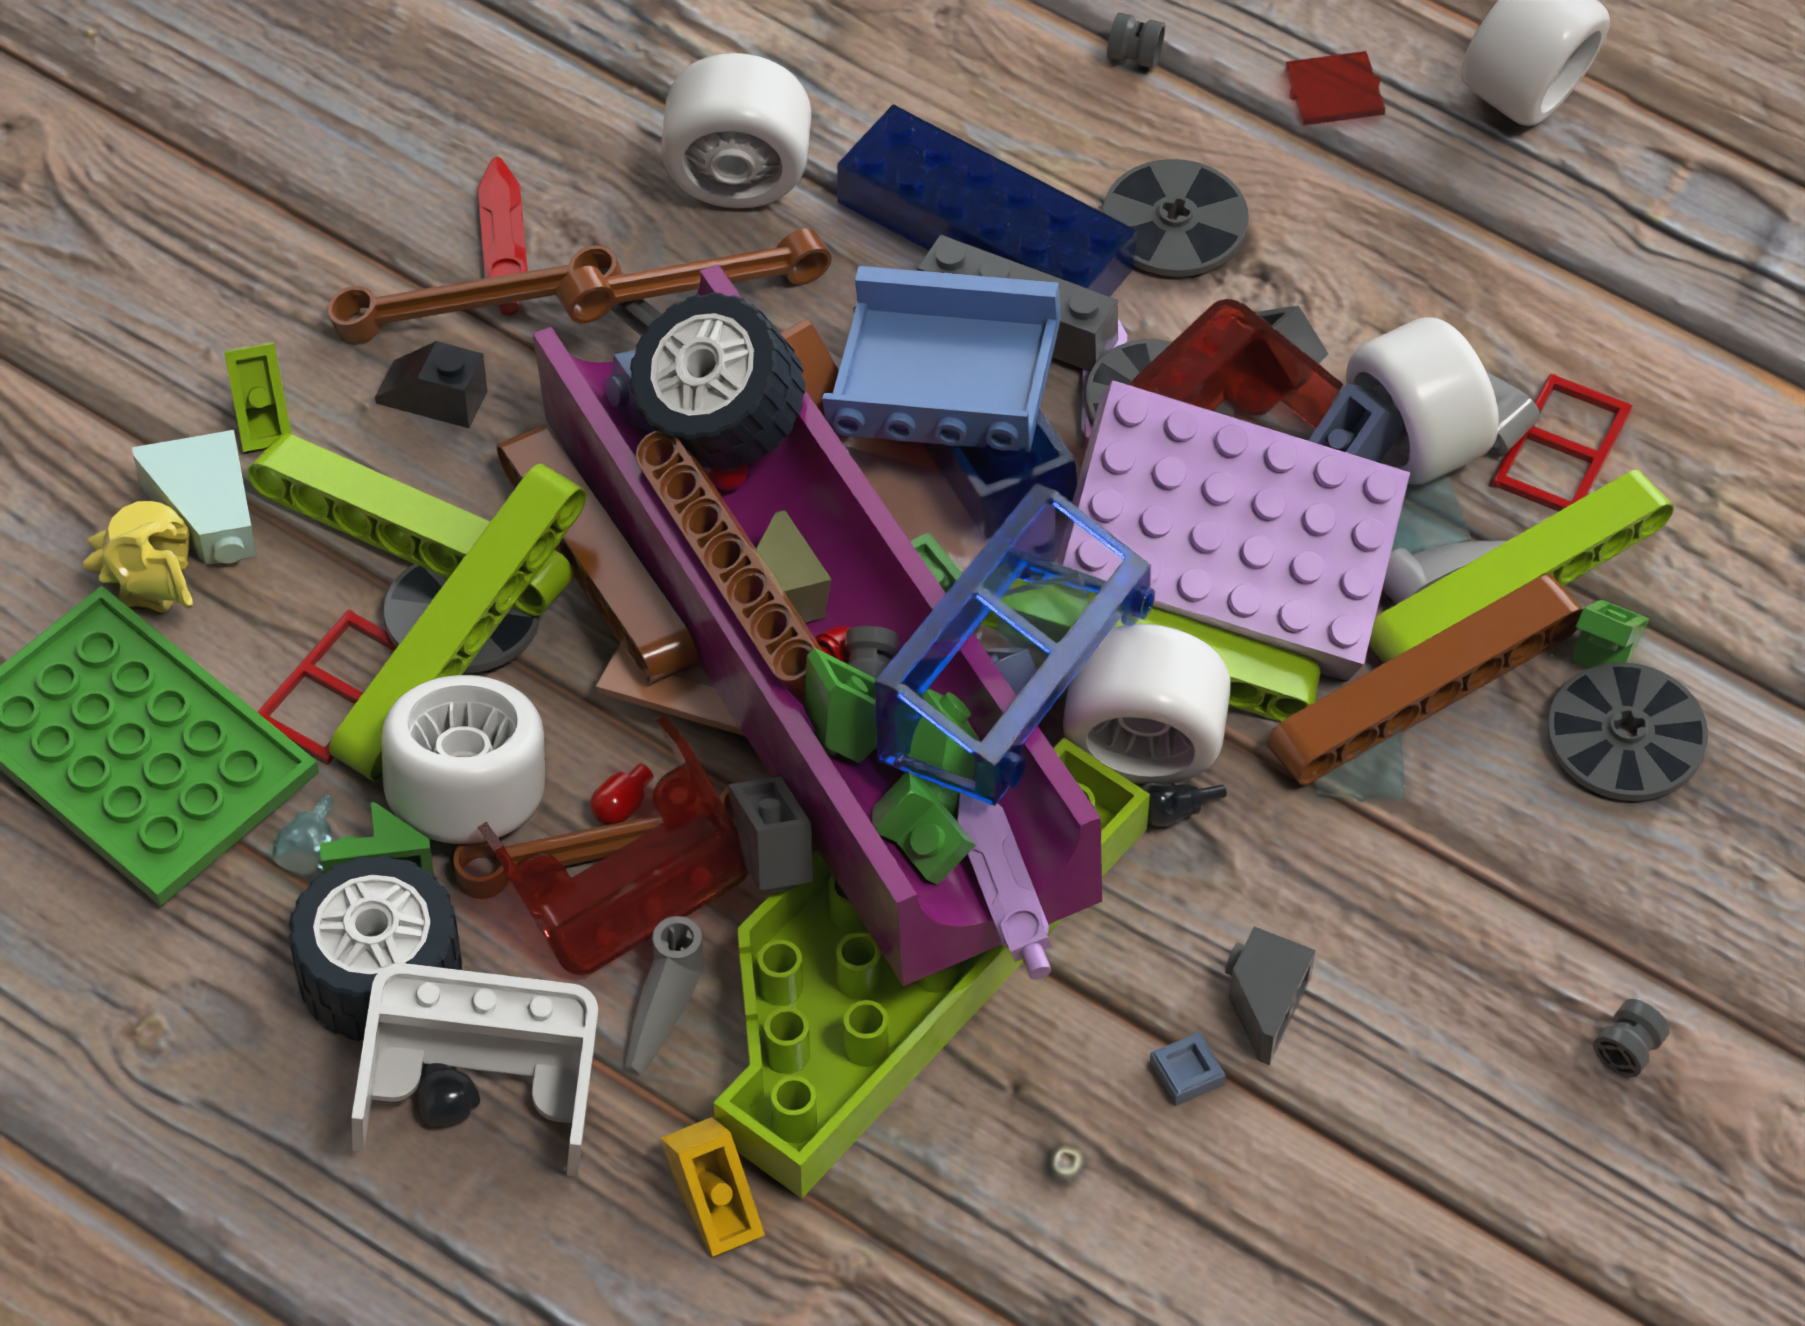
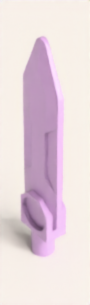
(1006, 884)

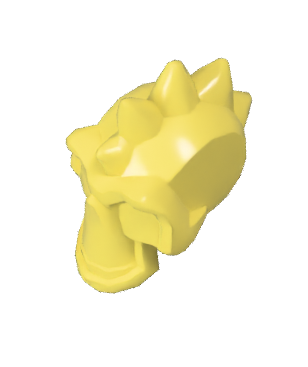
(144, 554)

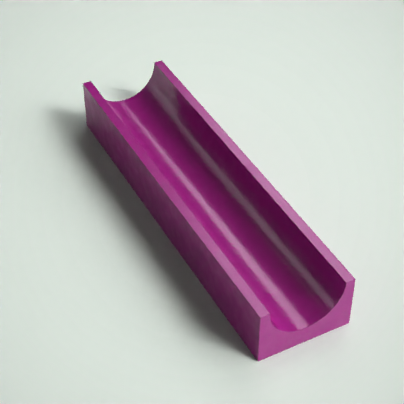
(873, 583)

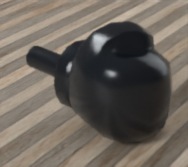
(1174, 803)
(446, 1095)

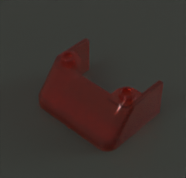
(1241, 360)
(635, 888)

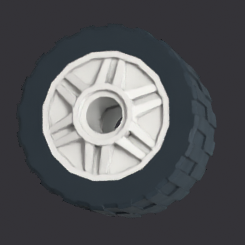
(718, 380)
(359, 923)

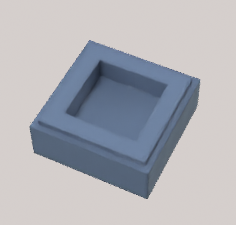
(1187, 1068)

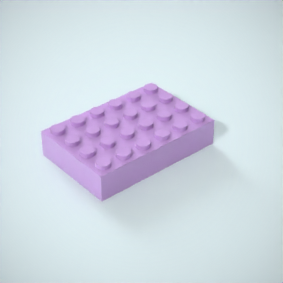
(1239, 524)

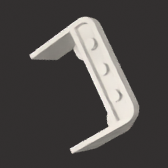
(480, 1025)

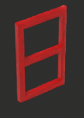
(1561, 444)
(308, 669)

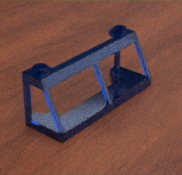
(1017, 550)

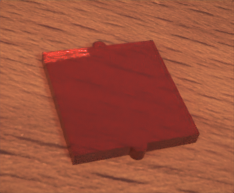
(1335, 88)

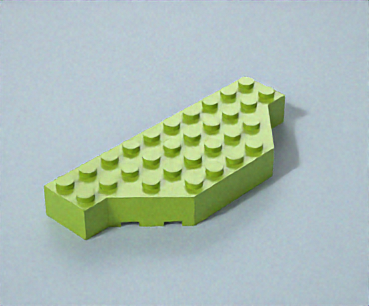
(834, 1024)

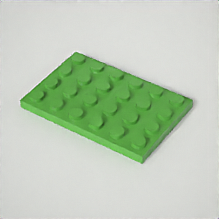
(139, 746)

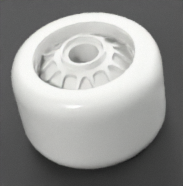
(1533, 54)
(736, 130)
(1438, 389)
(1150, 704)
(463, 757)

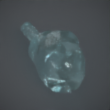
(298, 842)

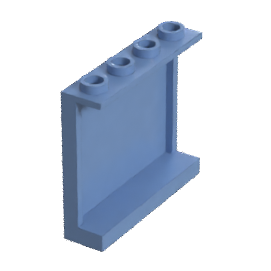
(945, 359)

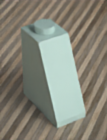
(206, 489)

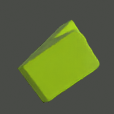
(257, 395)

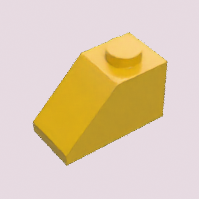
(713, 1185)

